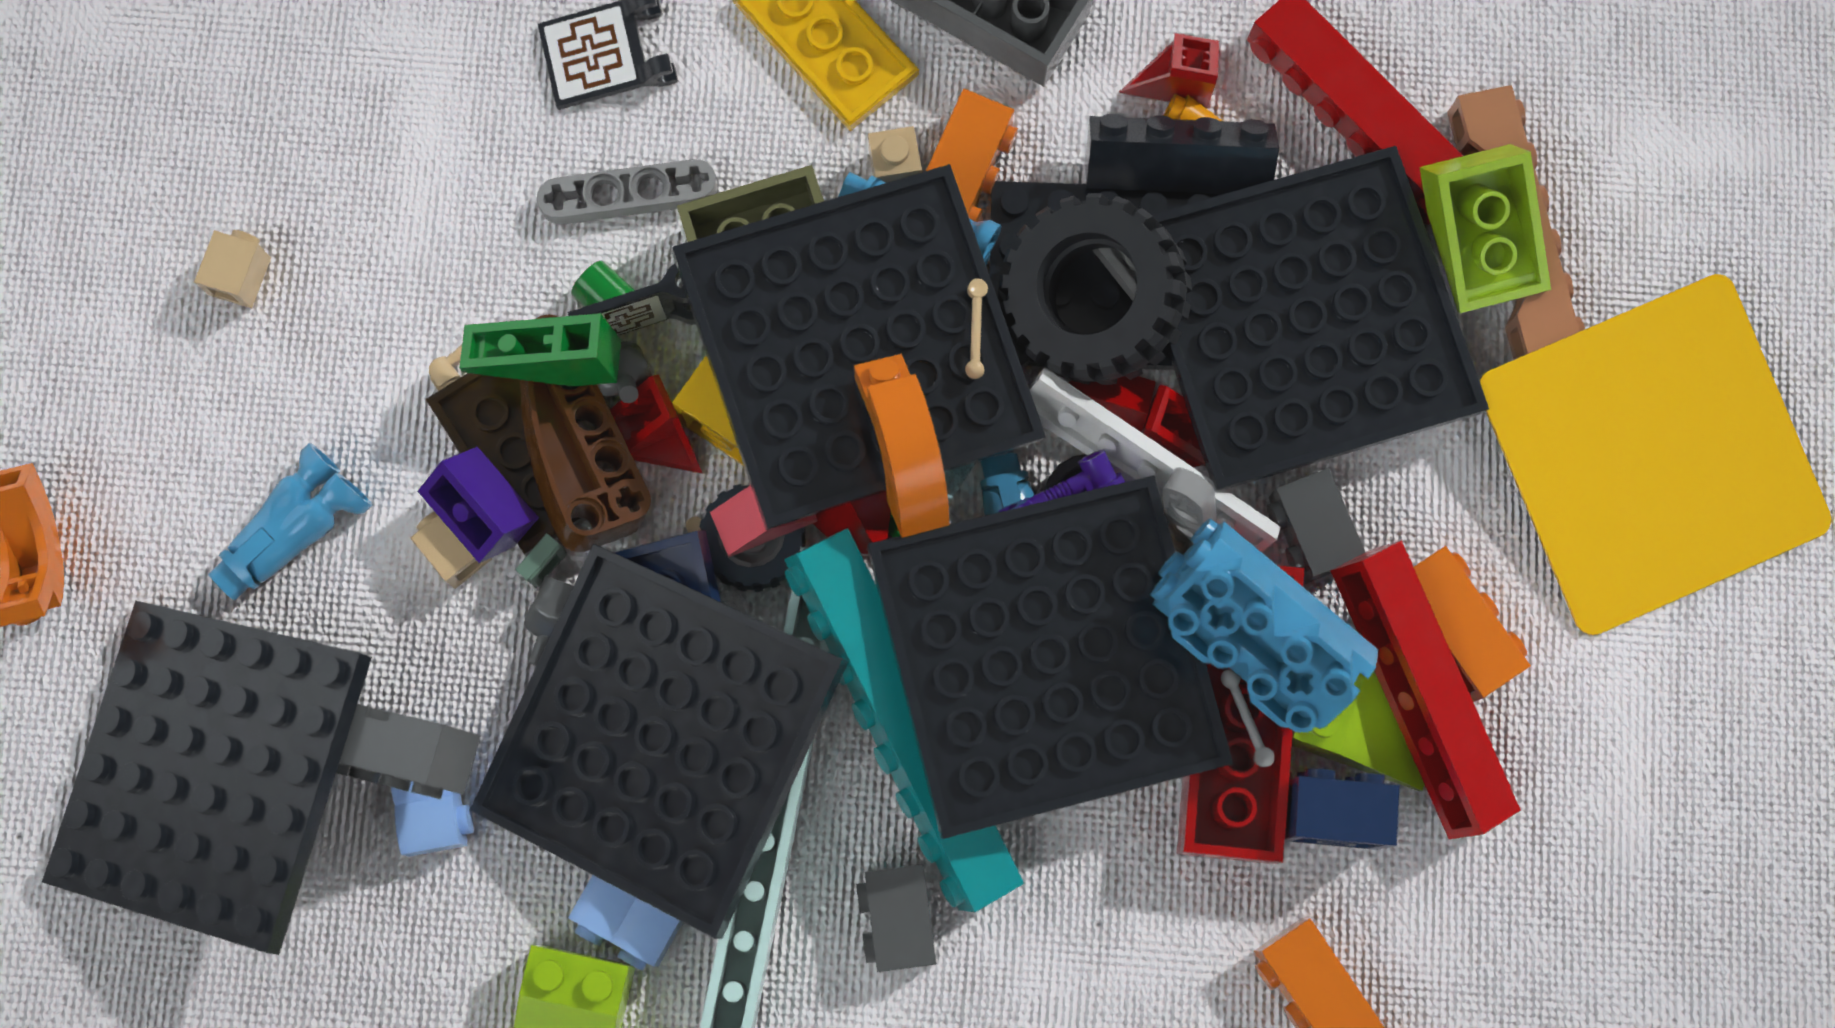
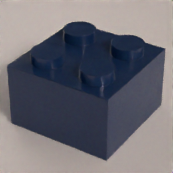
(1342, 812)

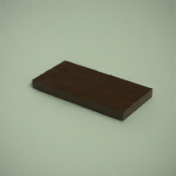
(488, 415)

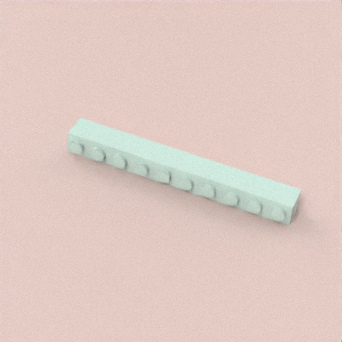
(746, 946)

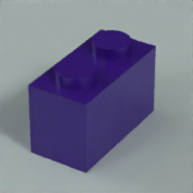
(477, 504)

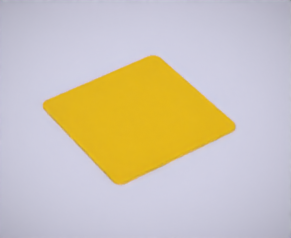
(1654, 454)

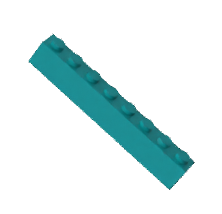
(852, 623)

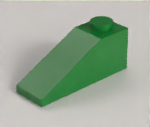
(544, 350)

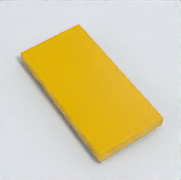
(834, 52)

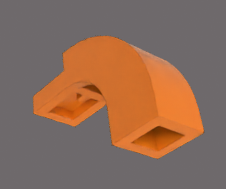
(907, 445)
(28, 549)

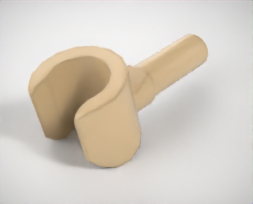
(443, 371)

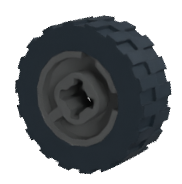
(755, 567)

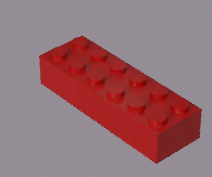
(1239, 807)

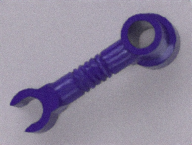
(1095, 474)

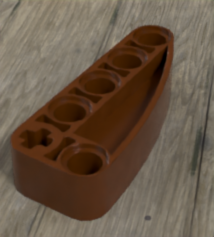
(566, 466)

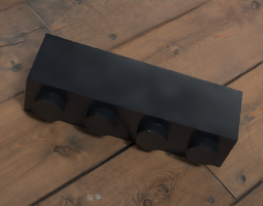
(1179, 154)

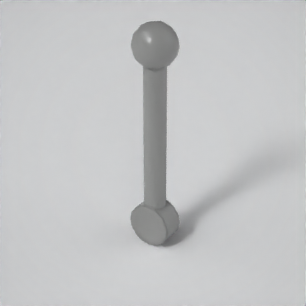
(1262, 756)

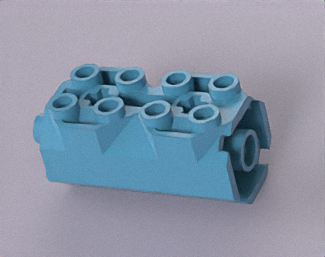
(1254, 618)

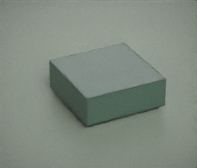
(541, 560)

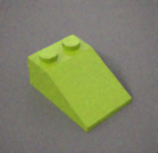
(1487, 226)
(1365, 737)
(572, 990)

